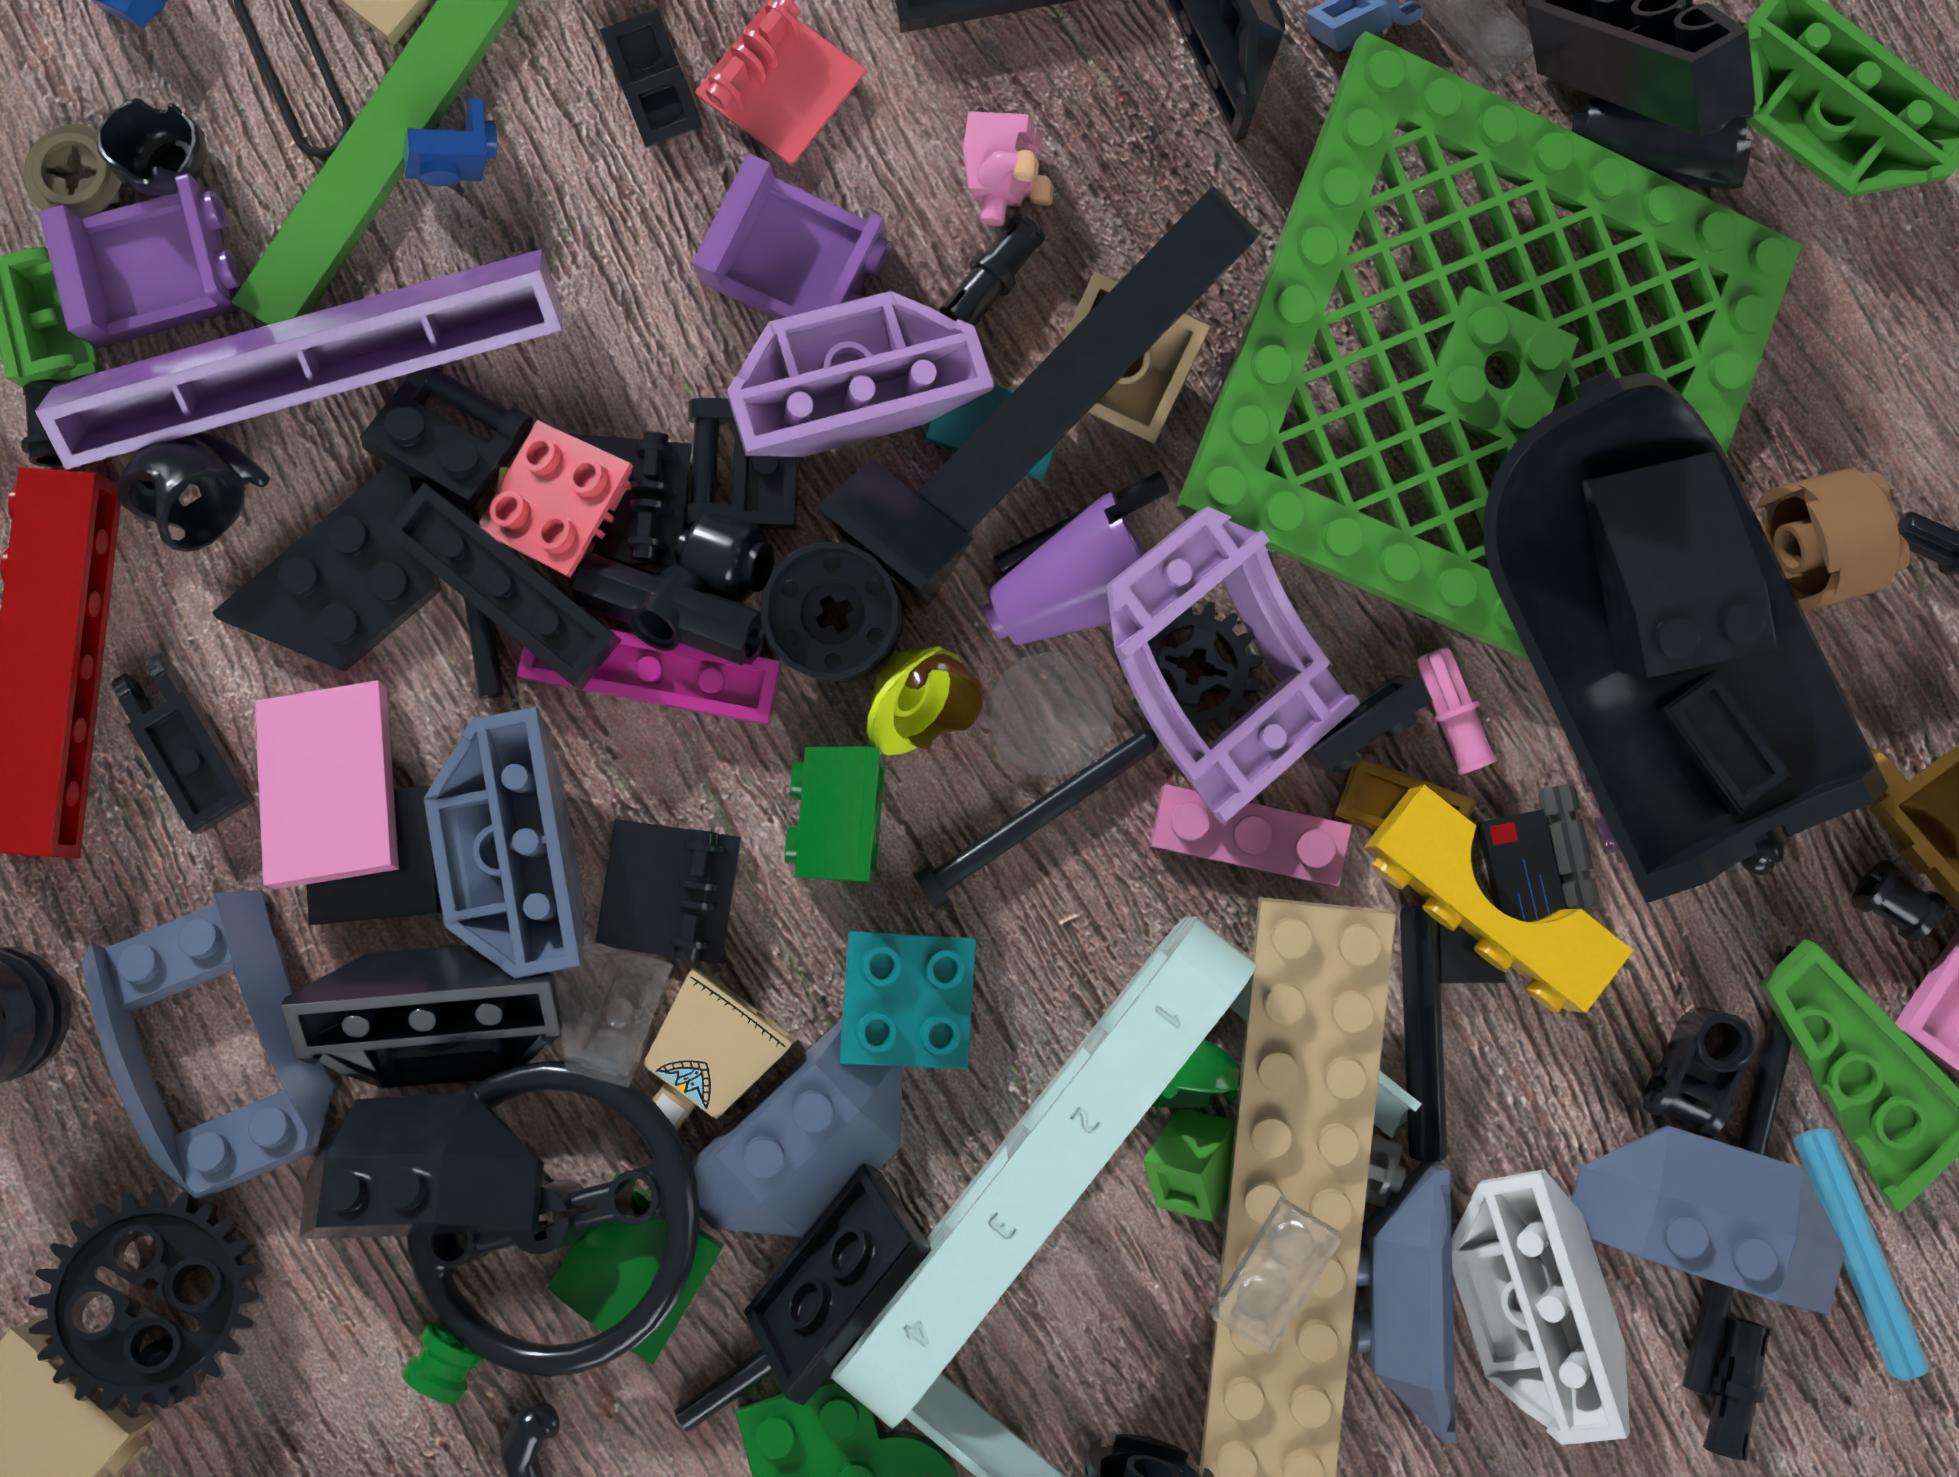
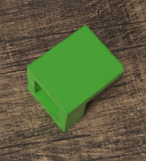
(1192, 1164)

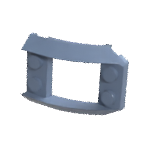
(177, 957)

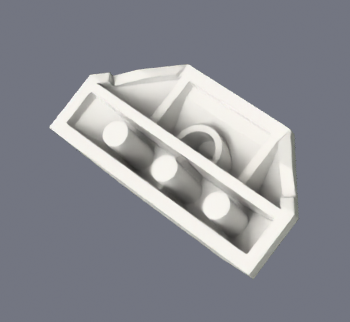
(1542, 1308)

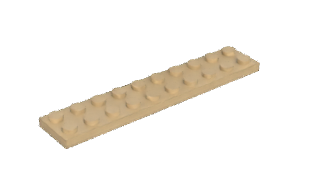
(1309, 1139)

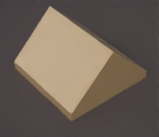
(1152, 385)

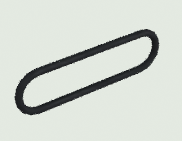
(275, 87)

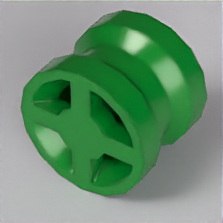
(440, 1366)

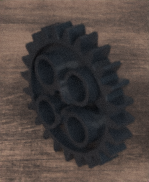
(112, 1355)

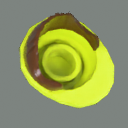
(920, 698)

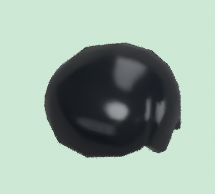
(151, 146)

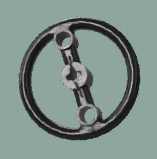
(672, 1200)

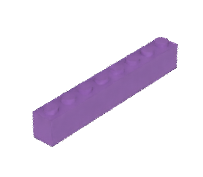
(301, 359)

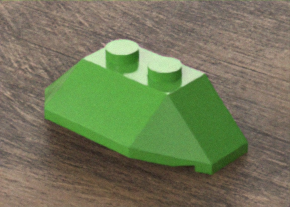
(1847, 102)

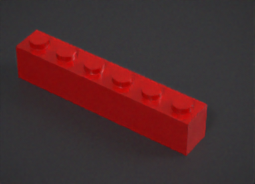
(52, 654)

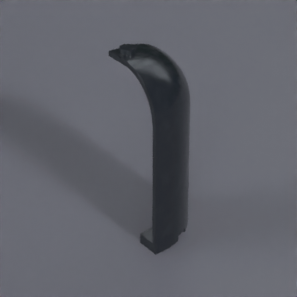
(1550, 585)

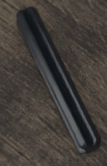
(1423, 1034)

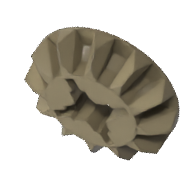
(58, 154)

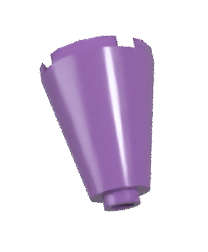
(1066, 578)

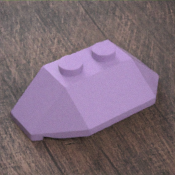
(853, 375)

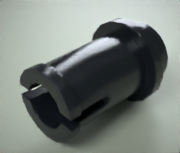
(38, 443)

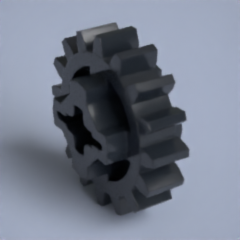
(1220, 675)

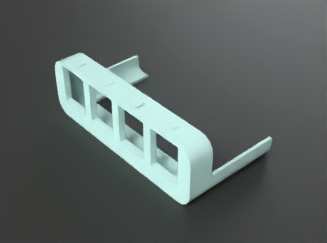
(1035, 1183)

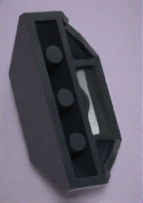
(1232, 50)
(422, 1017)
(421, 1171)

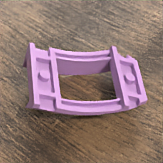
(1278, 726)

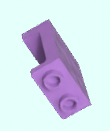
(787, 247)
(142, 265)

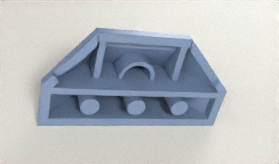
(507, 847)
(799, 1143)
(1714, 1216)
(1409, 1297)

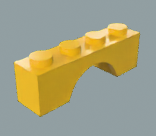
(1562, 955)

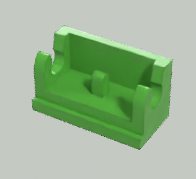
(33, 324)

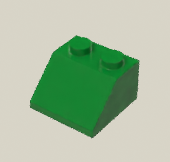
(837, 813)

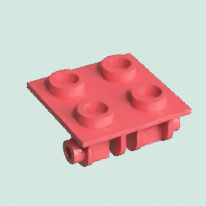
(780, 81)
(556, 498)

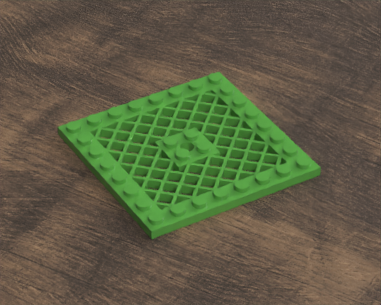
(1549, 164)

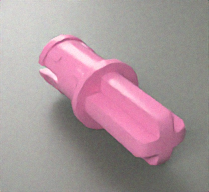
(1455, 710)

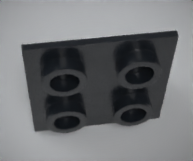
(653, 510)
(668, 891)

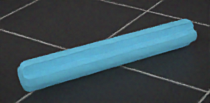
(1862, 1255)

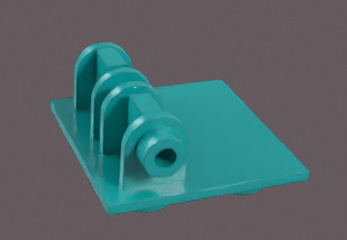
(907, 1000)

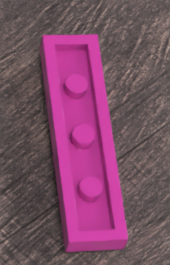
(675, 679)

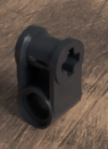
(1694, 1072)

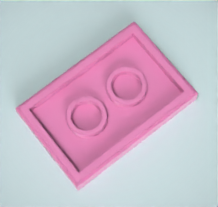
(325, 785)

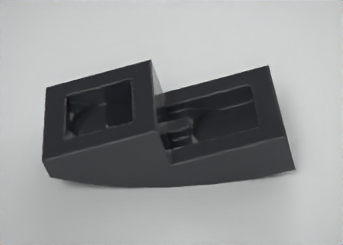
(651, 78)

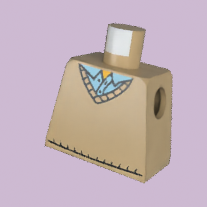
(712, 1049)

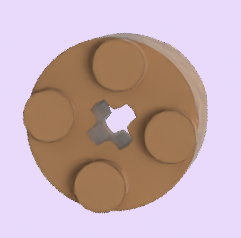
(1834, 536)

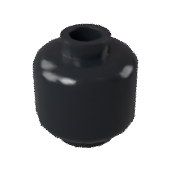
(726, 555)

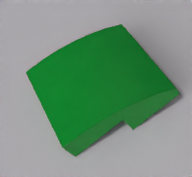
(614, 1269)

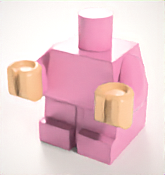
(1003, 163)

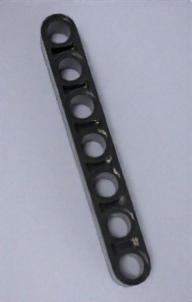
(1090, 360)

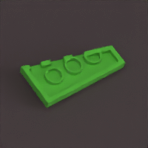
(1871, 1074)

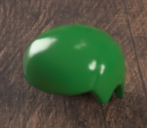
(1203, 1074)

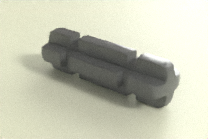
(1569, 846)

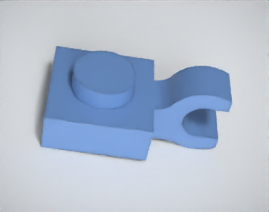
(1343, 21)

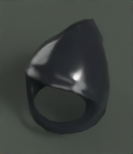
(162, 472)

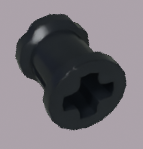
(1898, 901)

